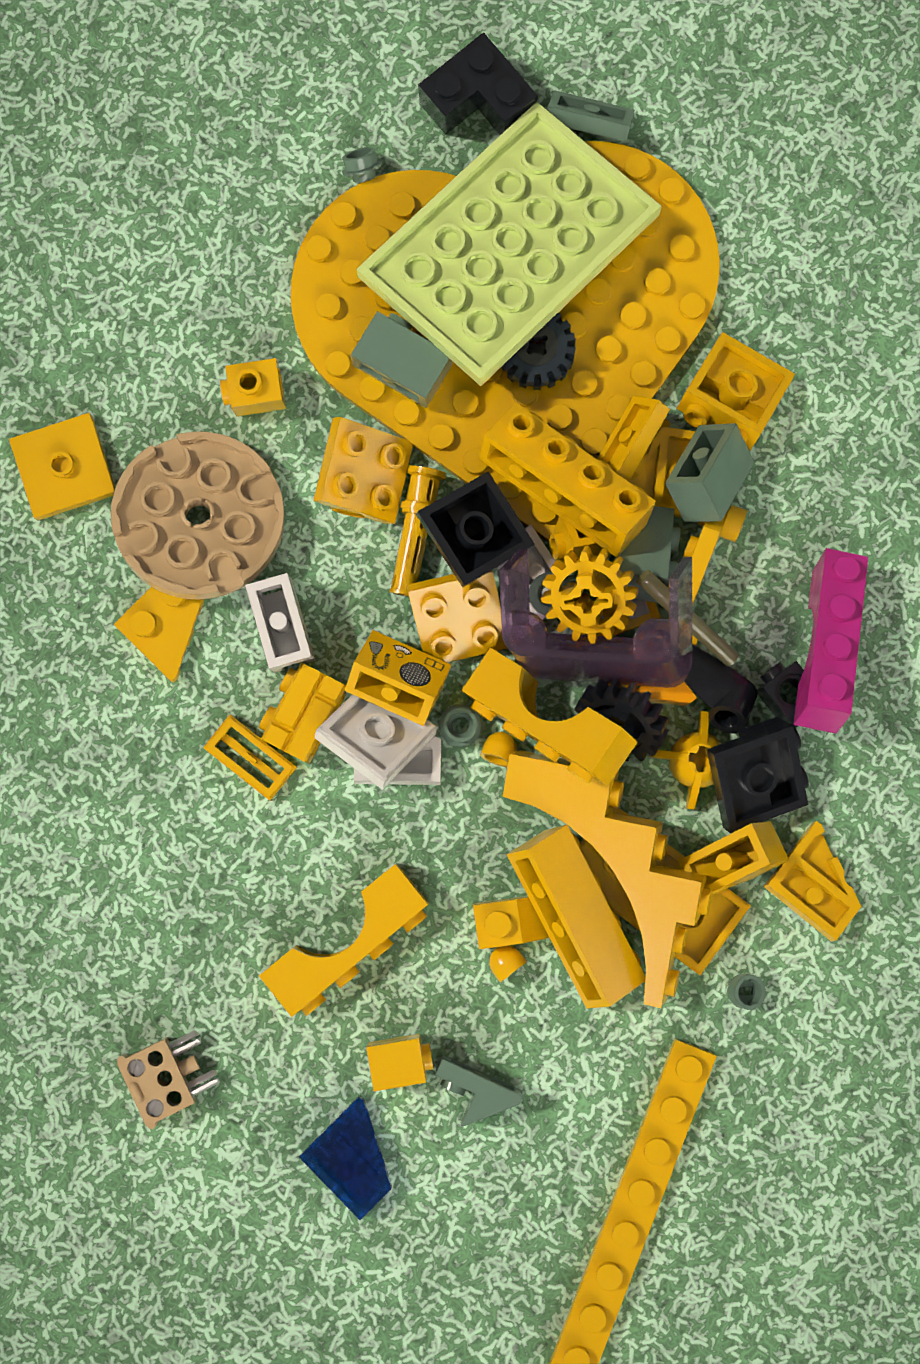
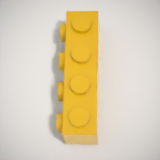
(566, 479)
(577, 917)

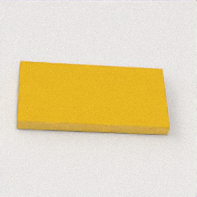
(704, 937)

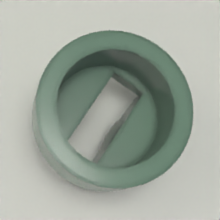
(746, 1001)

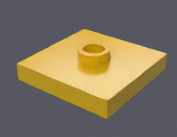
(62, 466)

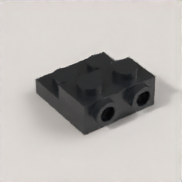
(758, 774)

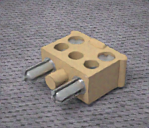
(147, 1088)

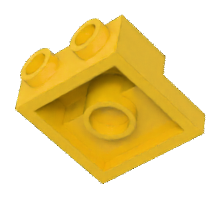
(735, 388)

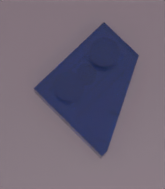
(350, 1159)

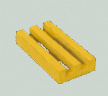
(279, 780)

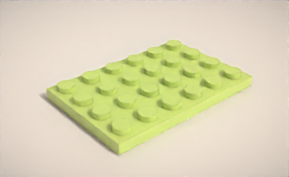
(508, 242)

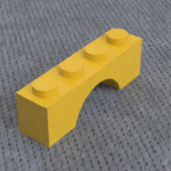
(587, 740)
(303, 975)

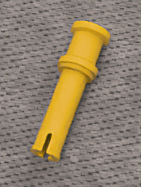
(421, 493)

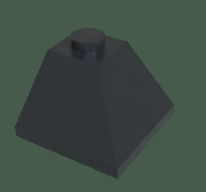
(474, 529)

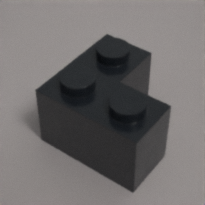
(473, 81)

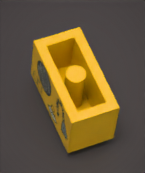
(397, 677)

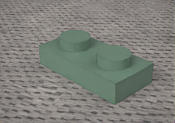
(599, 118)

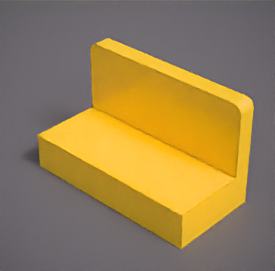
(634, 435)

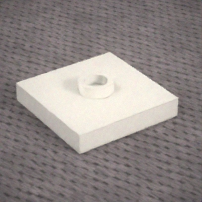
(373, 739)

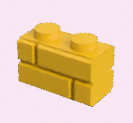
(305, 706)

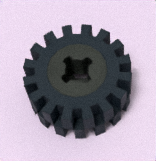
(535, 369)

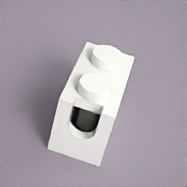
(280, 622)

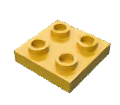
(363, 471)
(457, 620)

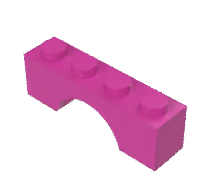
(831, 664)

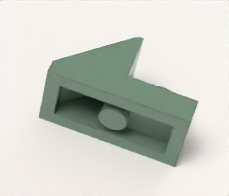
(488, 1095)

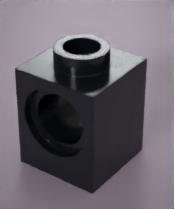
(770, 692)

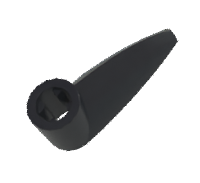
(723, 690)

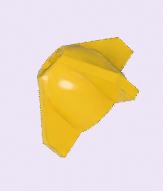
(690, 759)

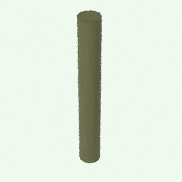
(700, 629)

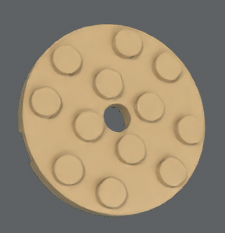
(211, 556)

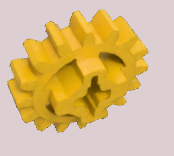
(588, 611)

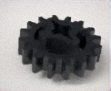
(630, 711)

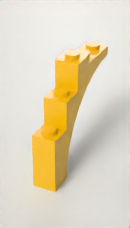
(631, 847)

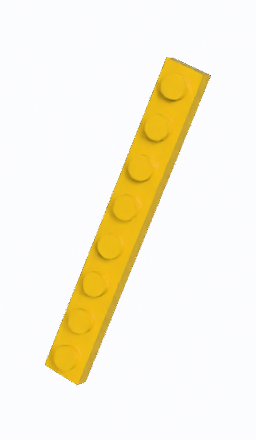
(634, 1205)

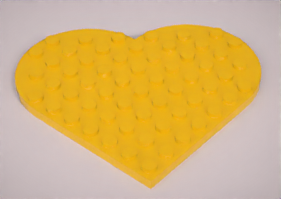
(626, 322)

